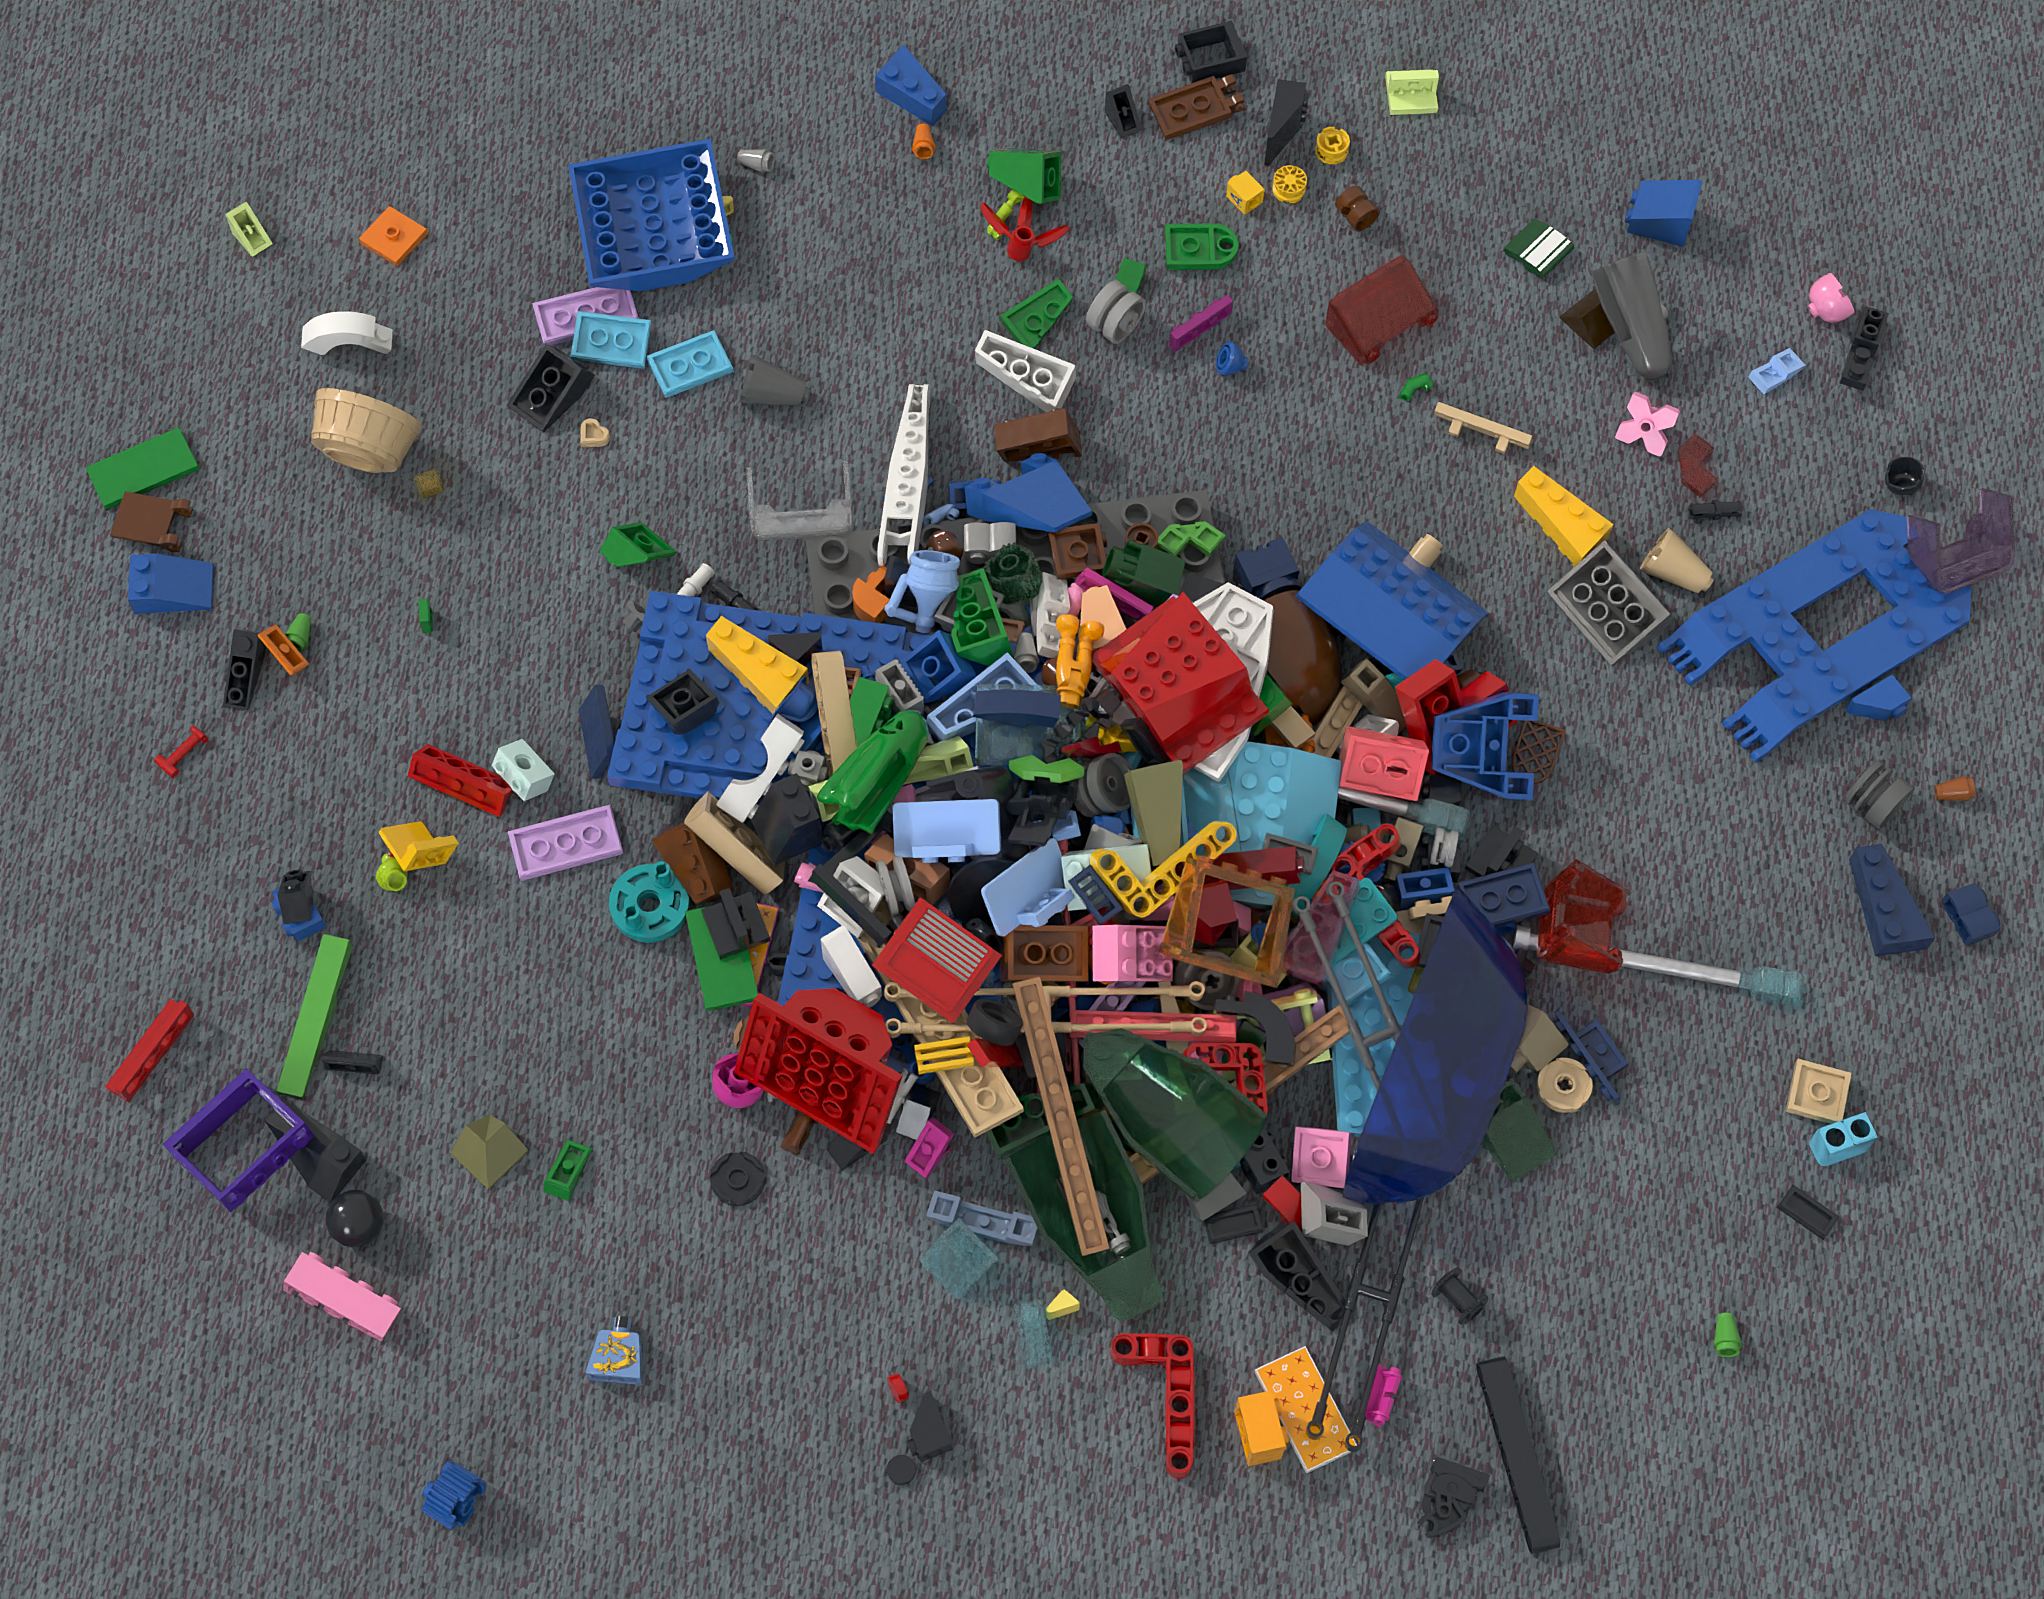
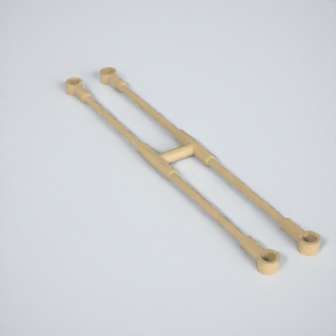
(1064, 1027)

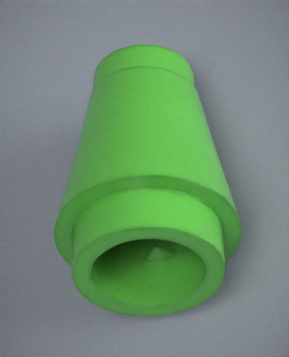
(299, 631)
(1727, 1338)

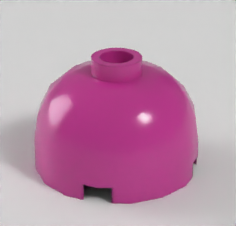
(732, 1088)

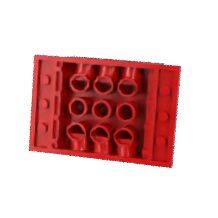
(1181, 681)
(824, 1060)

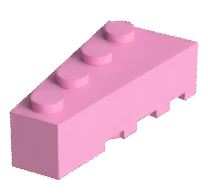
(341, 1295)

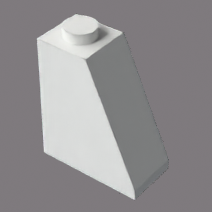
(850, 967)

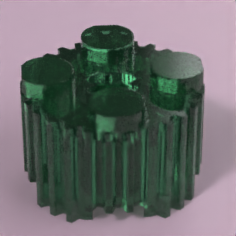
(1014, 573)

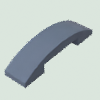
(983, 1221)

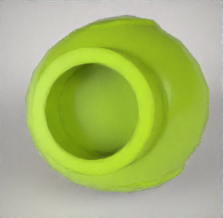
(390, 874)

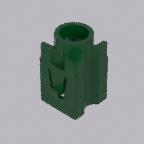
(1144, 572)

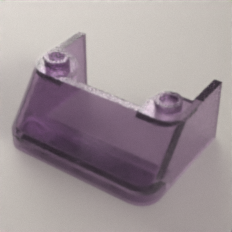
(1982, 554)

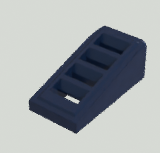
(1109, 898)

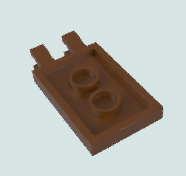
(1195, 106)

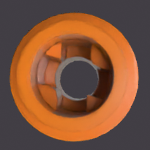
(923, 142)

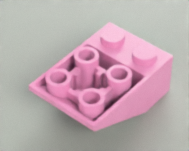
(1130, 954)

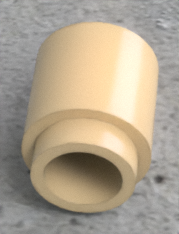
(1426, 550)

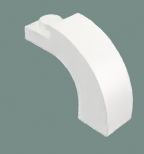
(345, 328)

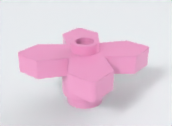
(1647, 423)

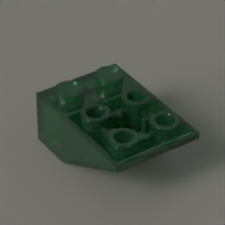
(1516, 1134)

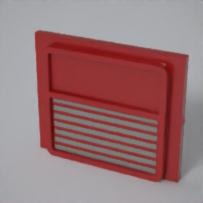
(936, 960)

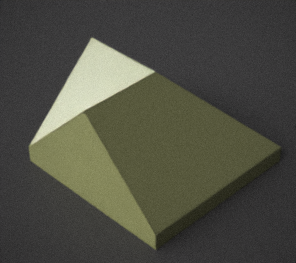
(488, 1149)

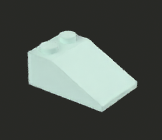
(1073, 862)

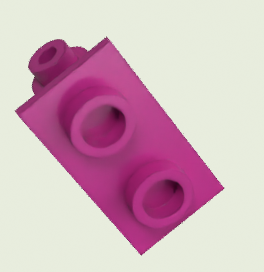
(1380, 1400)

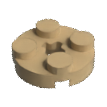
(1577, 1078)

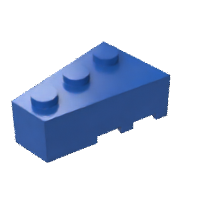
(911, 87)

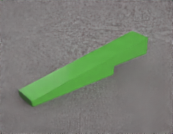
(314, 1015)

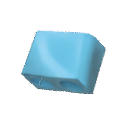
(1828, 1154)

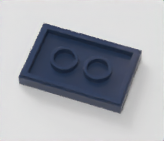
(597, 731)
(1508, 895)

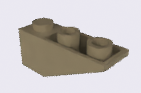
(1374, 692)

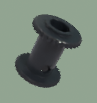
(1459, 1296)

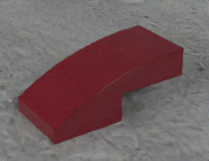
(1090, 748)

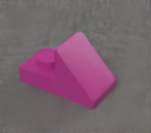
(929, 1147)

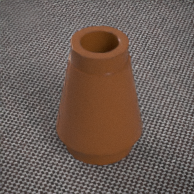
(1956, 789)

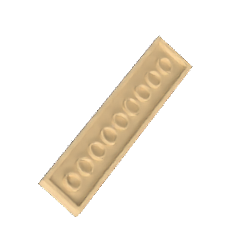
(977, 1091)

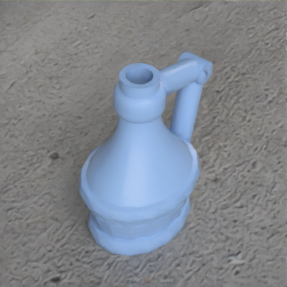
(931, 580)

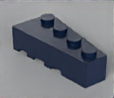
(1887, 905)

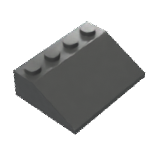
(1610, 604)

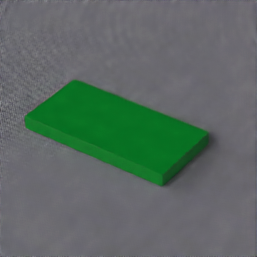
(142, 467)
(722, 981)

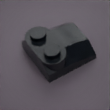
(684, 702)

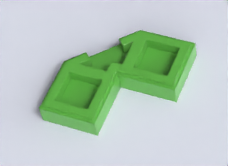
(1200, 535)
(1058, 772)

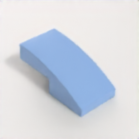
(1777, 371)

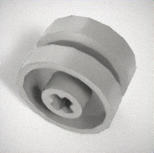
(1115, 311)

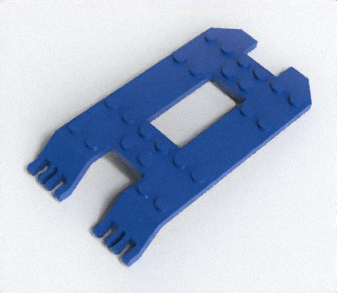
(1810, 677)

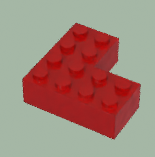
(1437, 691)

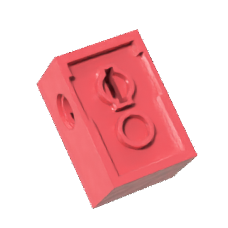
(1382, 763)

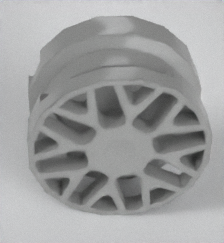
(1447, 848)

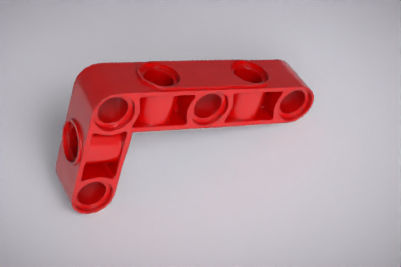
(1363, 858)
(1180, 1386)

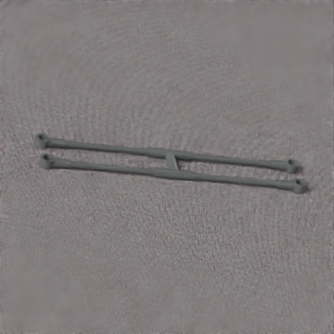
(1361, 1043)

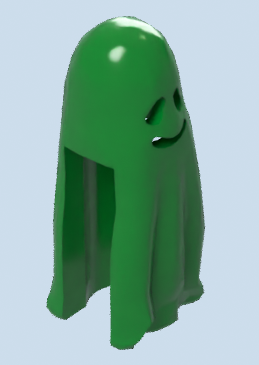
(876, 772)

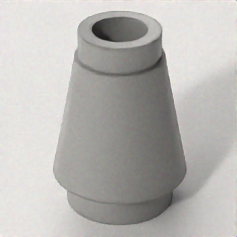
(758, 159)
(1026, 652)

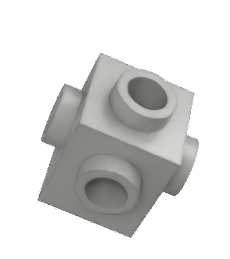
(809, 767)

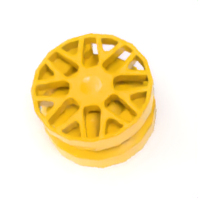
(1339, 145)
(1289, 185)

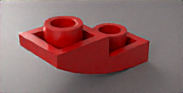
(1285, 1201)

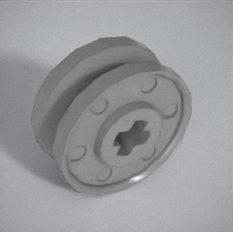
(895, 885)

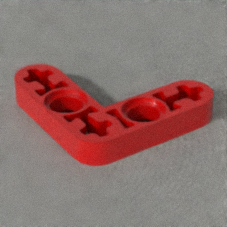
(1238, 1064)

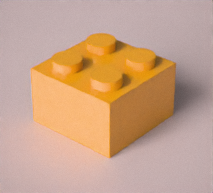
(1260, 1428)

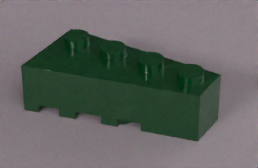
(1032, 1122)

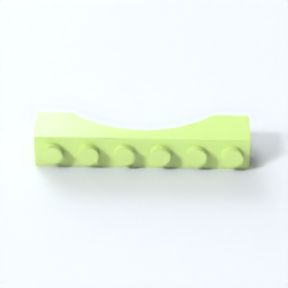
(934, 762)

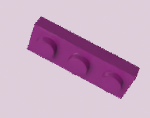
(1200, 322)

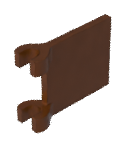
(149, 519)

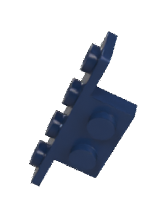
(1598, 1051)

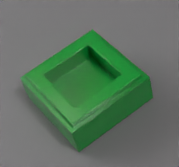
(425, 615)

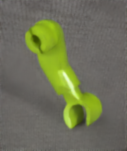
(1005, 210)

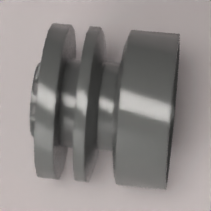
(1878, 794)

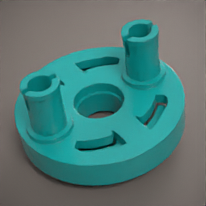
(659, 885)

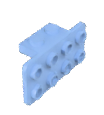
(946, 829)
(1028, 890)

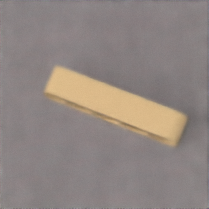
(833, 708)

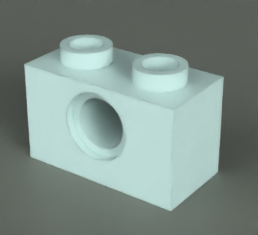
(523, 769)

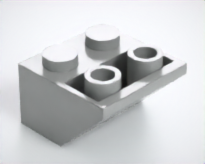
(1331, 1216)

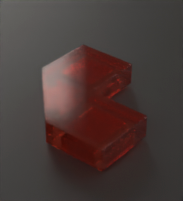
(1693, 474)

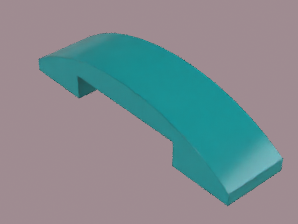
(1329, 839)

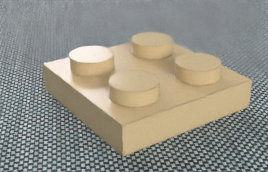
(1818, 1092)

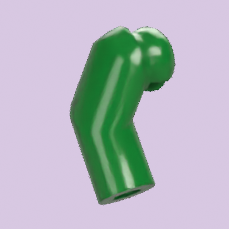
(1422, 380)

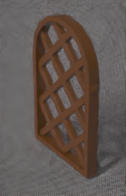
(1546, 727)

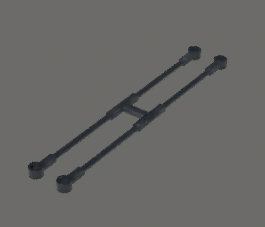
(1391, 1299)

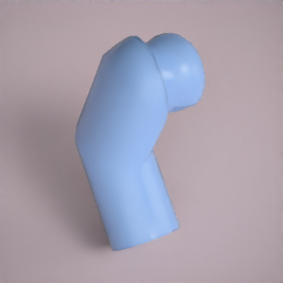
(936, 516)

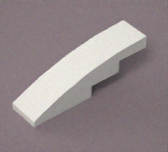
(1052, 603)

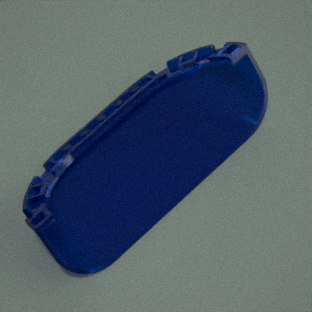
(1444, 1064)

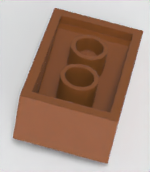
(1046, 953)

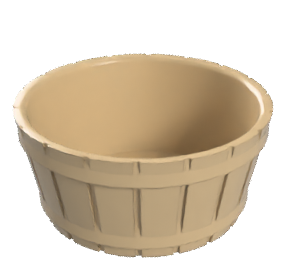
(362, 430)

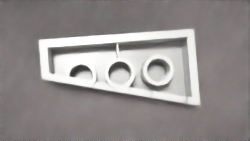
(1026, 370)

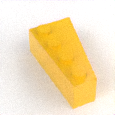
(1562, 515)
(755, 663)

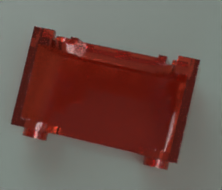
(1380, 309)
(1581, 920)

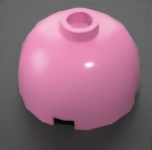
(1829, 300)

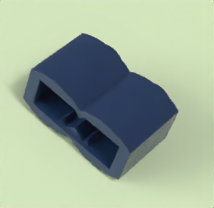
(1971, 914)

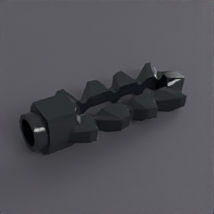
(1100, 707)

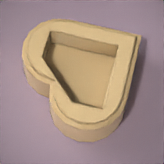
(593, 434)

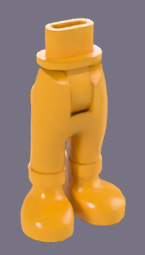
(1074, 675)

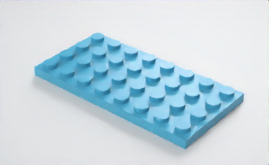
(1352, 1082)

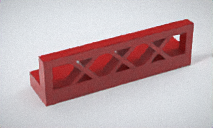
(460, 780)
(150, 1050)

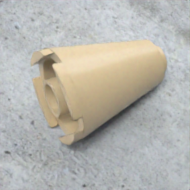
(1677, 564)

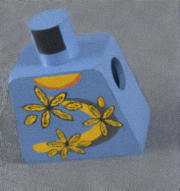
(617, 1355)

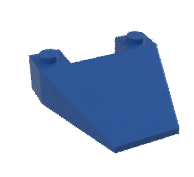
(1036, 500)
(1473, 744)

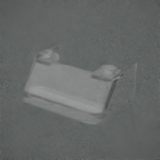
(773, 525)

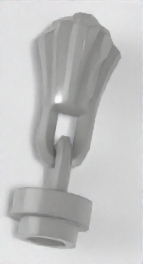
(1121, 1242)

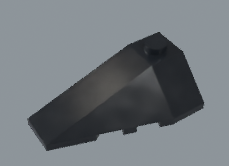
(326, 1160)
(1295, 1269)

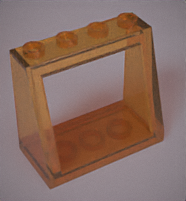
(1182, 921)

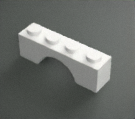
(779, 741)

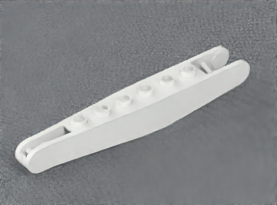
(907, 474)

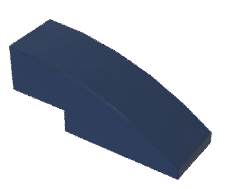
(1017, 707)

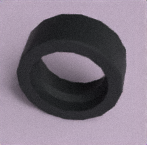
(994, 1022)

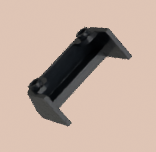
(990, 783)

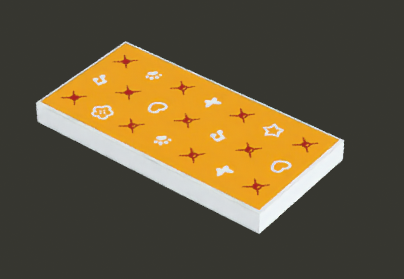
(1299, 1387)

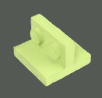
(1412, 91)

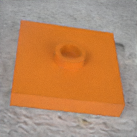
(393, 236)

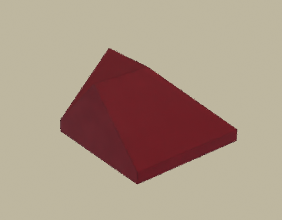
(1214, 913)

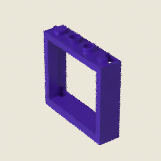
(214, 1115)

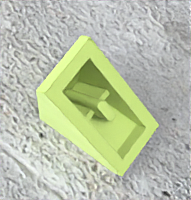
(248, 229)

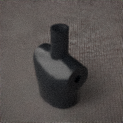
(984, 933)

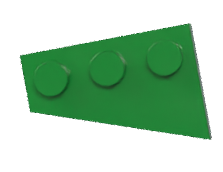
(1037, 314)

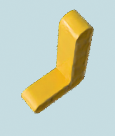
(1165, 871)

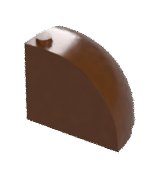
(1303, 656)

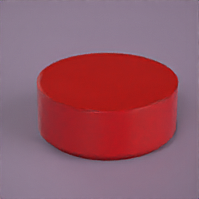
(898, 1388)

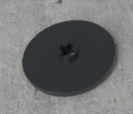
(966, 887)

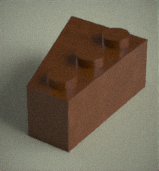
(1041, 433)
(694, 863)

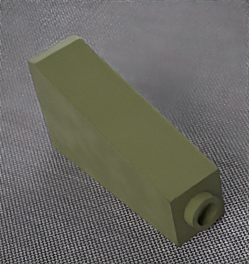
(1156, 806)

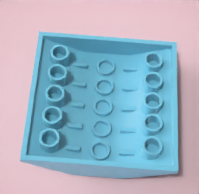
(1281, 795)

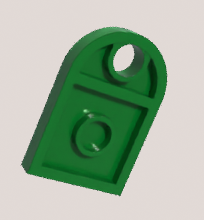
(1199, 246)

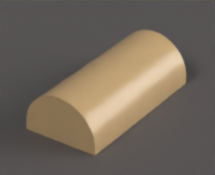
(735, 843)

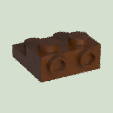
(1078, 548)

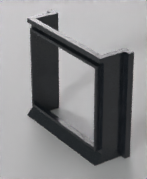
(824, 879)

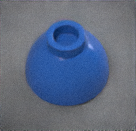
(1230, 359)

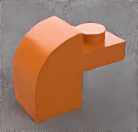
(868, 597)

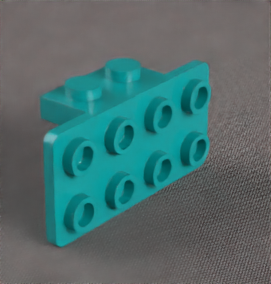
(1370, 917)

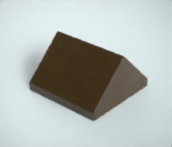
(1589, 320)

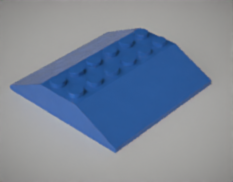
(651, 217)
(1390, 602)

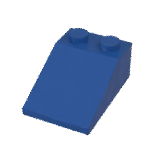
(169, 584)

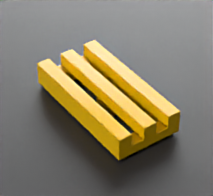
(941, 1045)

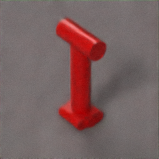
(168, 764)

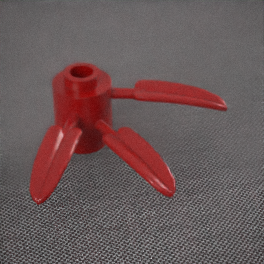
(1022, 237)

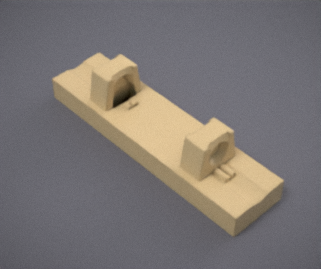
(1503, 433)

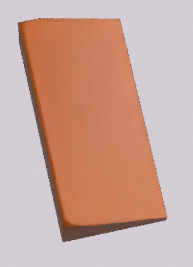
(283, 650)

